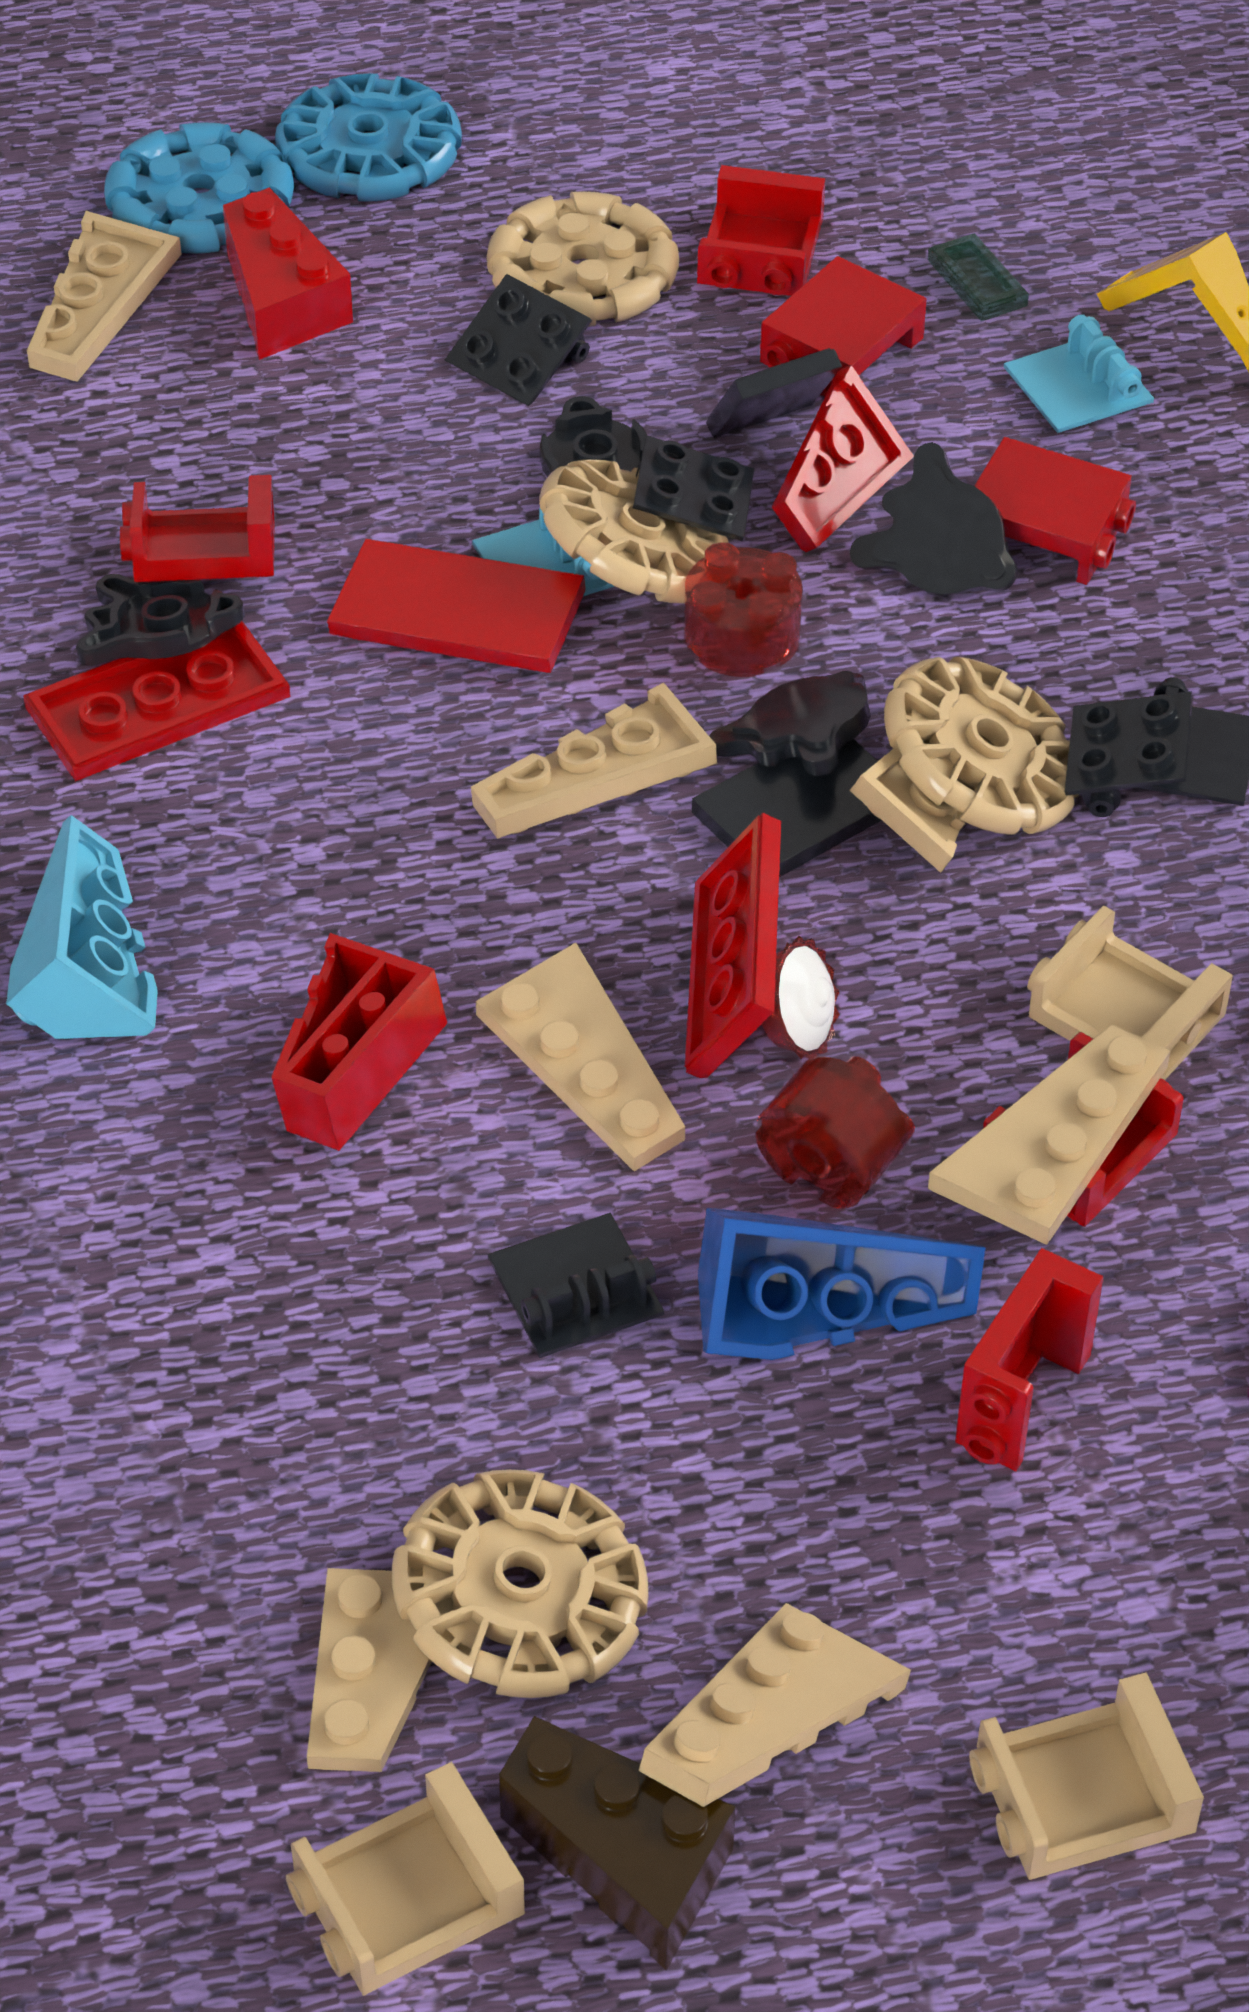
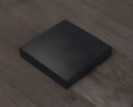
(773, 392)

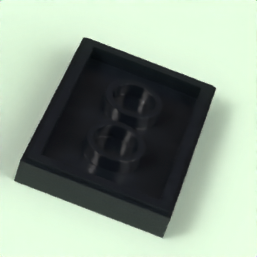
(812, 809)

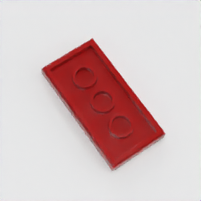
(457, 605)
(151, 703)
(733, 947)

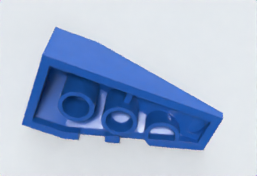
(803, 1281)

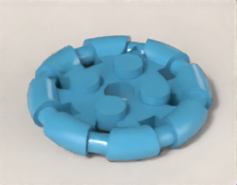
(408, 129)
(206, 164)

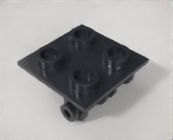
(520, 340)
(693, 488)
(1127, 747)
(1215, 753)
(576, 1284)

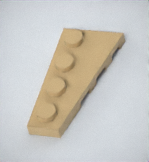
(102, 287)
(613, 761)
(582, 1050)
(1053, 1140)
(769, 1701)

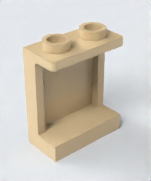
(1109, 982)
(1088, 1782)
(408, 1885)

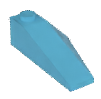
(78, 950)

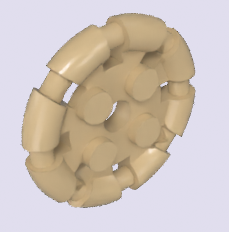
(622, 263)
(593, 517)
(951, 708)
(519, 1617)

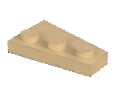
(909, 811)
(363, 1672)

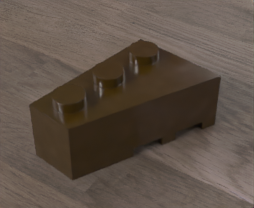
(616, 1832)

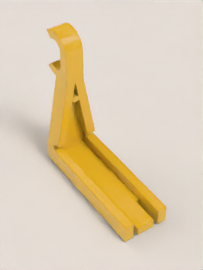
(1217, 281)

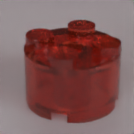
(742, 609)
(833, 1129)

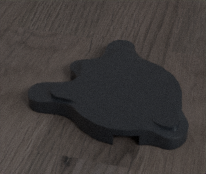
(589, 432)
(942, 533)
(154, 619)
(800, 720)

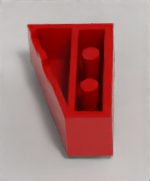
(283, 274)
(355, 1039)

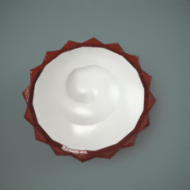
(803, 1000)

